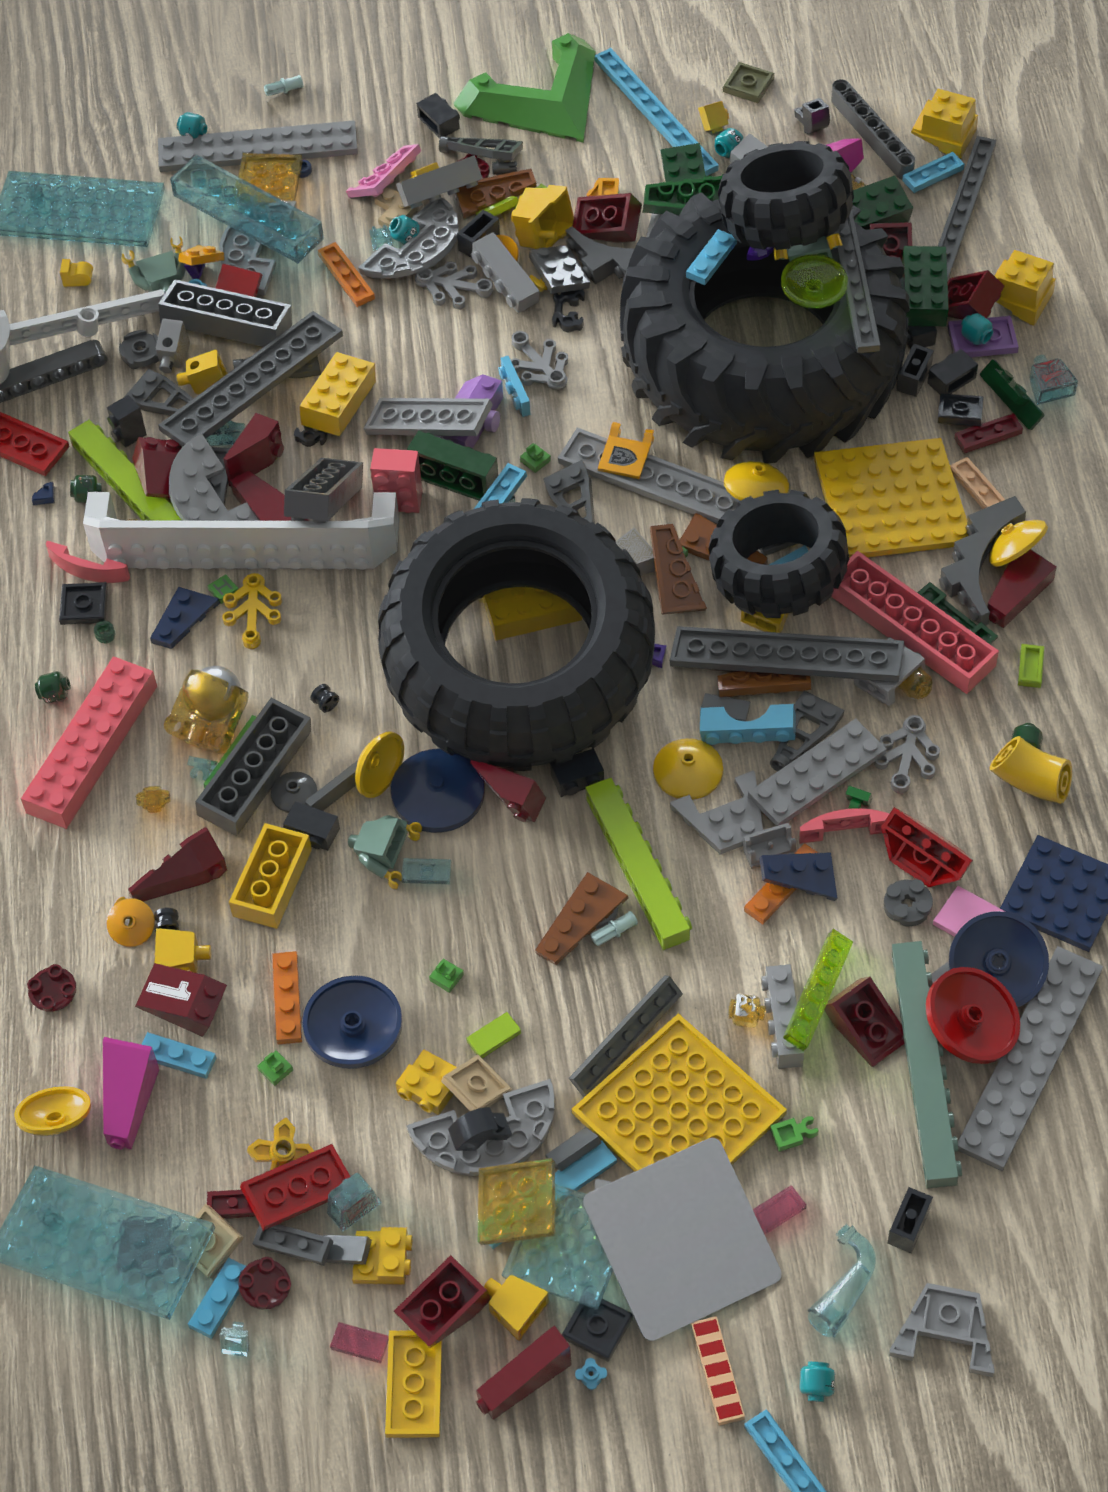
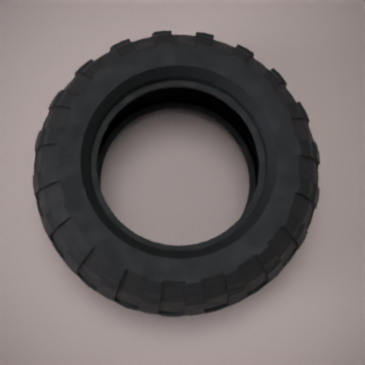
(508, 549)

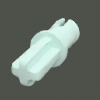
(283, 85)
(614, 928)

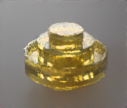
(153, 798)

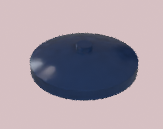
(437, 791)
(1004, 948)
(352, 1022)

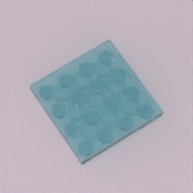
(569, 1262)

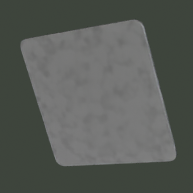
(681, 1238)

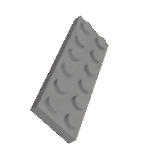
(428, 415)
(816, 773)

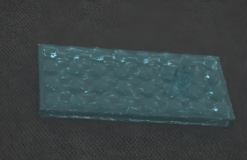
(79, 208)
(103, 1241)

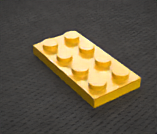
(413, 1387)

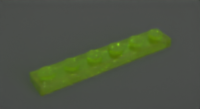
(818, 990)

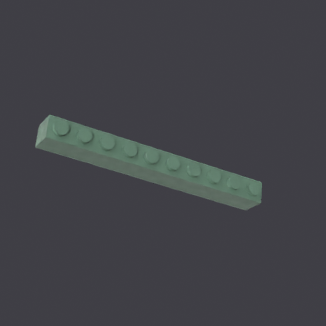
(925, 1068)

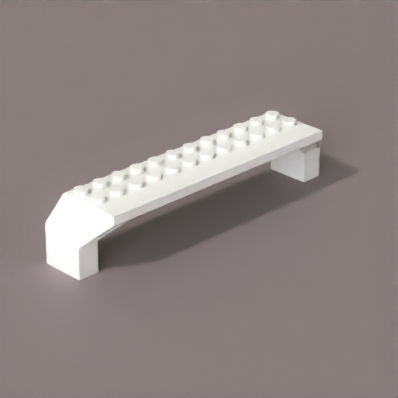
(243, 544)

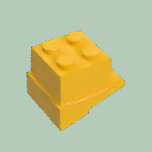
(947, 122)
(542, 216)
(1027, 285)

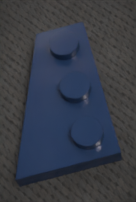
(180, 615)
(801, 871)

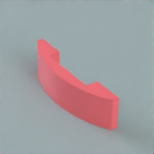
(109, 572)
(842, 820)

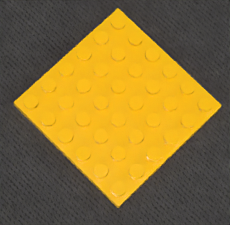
(893, 496)
(675, 1096)

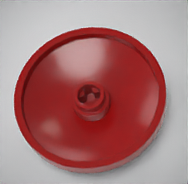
(972, 1015)

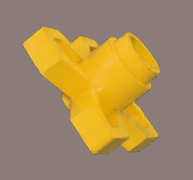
(267, 1151)

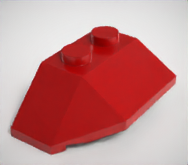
(922, 850)

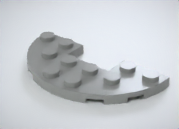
(433, 243)
(244, 253)
(191, 491)
(529, 1120)

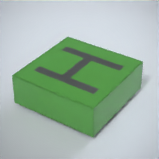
(221, 587)

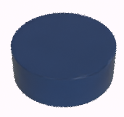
(306, 169)

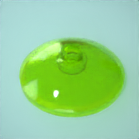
(814, 281)

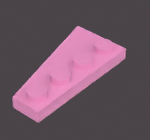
(385, 173)

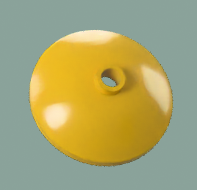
(753, 479)
(1016, 541)
(378, 764)
(684, 777)
(52, 1111)

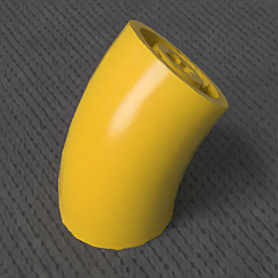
(1033, 770)

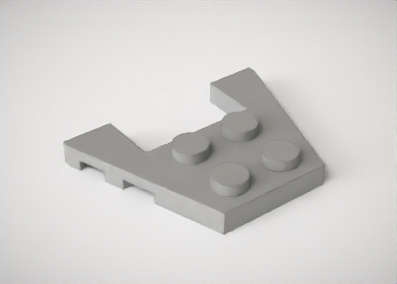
(727, 824)
(947, 1316)

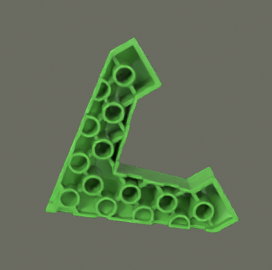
(553, 111)

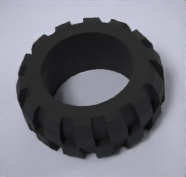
(786, 195)
(784, 586)

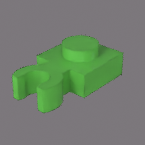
(790, 1134)

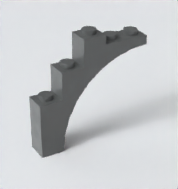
(598, 259)
(970, 553)

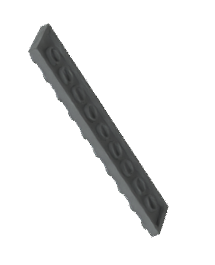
(251, 379)
(787, 653)

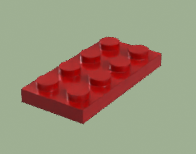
(29, 445)
(294, 1186)

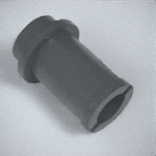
(503, 167)

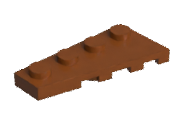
(493, 190)
(697, 539)
(674, 577)
(754, 683)
(584, 910)

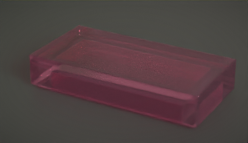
(779, 1209)
(359, 1342)

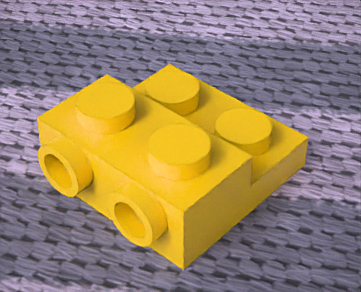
(423, 1082)
(386, 1258)

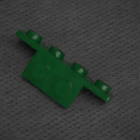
(1012, 394)

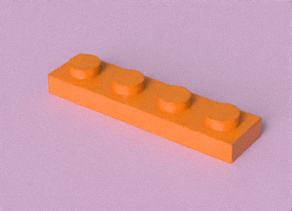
(346, 274)
(771, 896)
(287, 998)

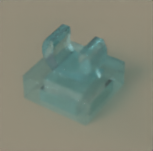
(380, 236)
(201, 764)
(235, 1340)

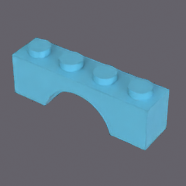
(774, 725)

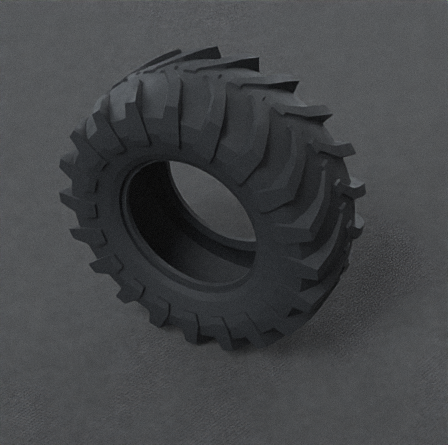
(746, 392)

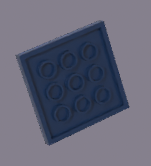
(1061, 893)

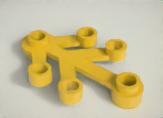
(251, 606)

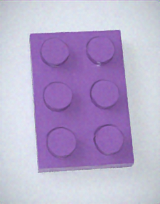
(1002, 341)

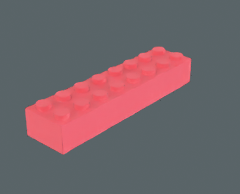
(909, 617)
(89, 742)

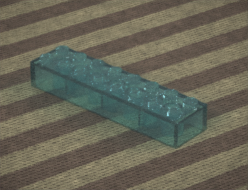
(247, 208)

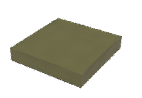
(748, 82)

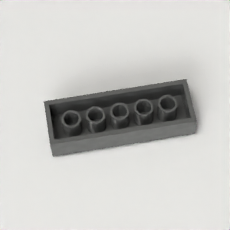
(225, 313)
(323, 490)
(253, 766)

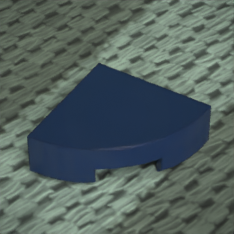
(45, 495)

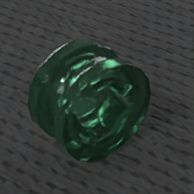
(102, 626)

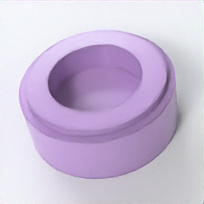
(492, 421)

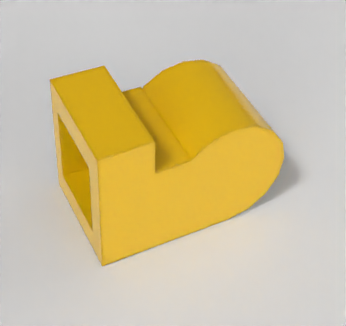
(75, 273)

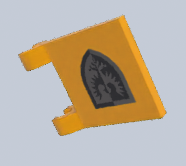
(624, 455)

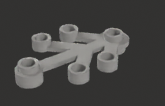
(429, 278)
(554, 378)
(908, 751)

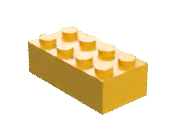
(337, 394)
(526, 610)
(270, 875)

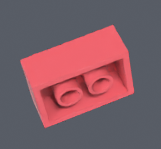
(399, 473)

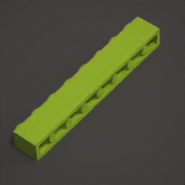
(119, 472)
(638, 864)

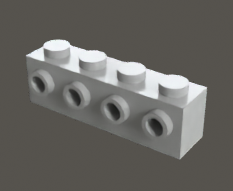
(439, 181)
(505, 272)
(781, 1006)

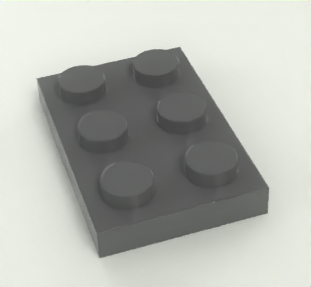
(559, 269)

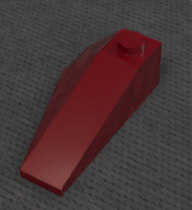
(191, 866)

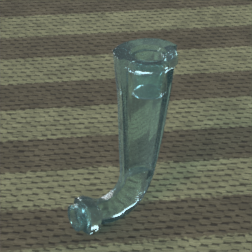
(838, 1302)

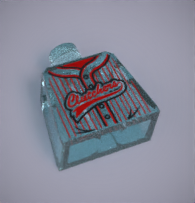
(1051, 380)
(351, 1201)

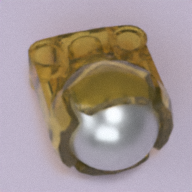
(208, 708)

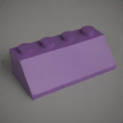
(478, 388)

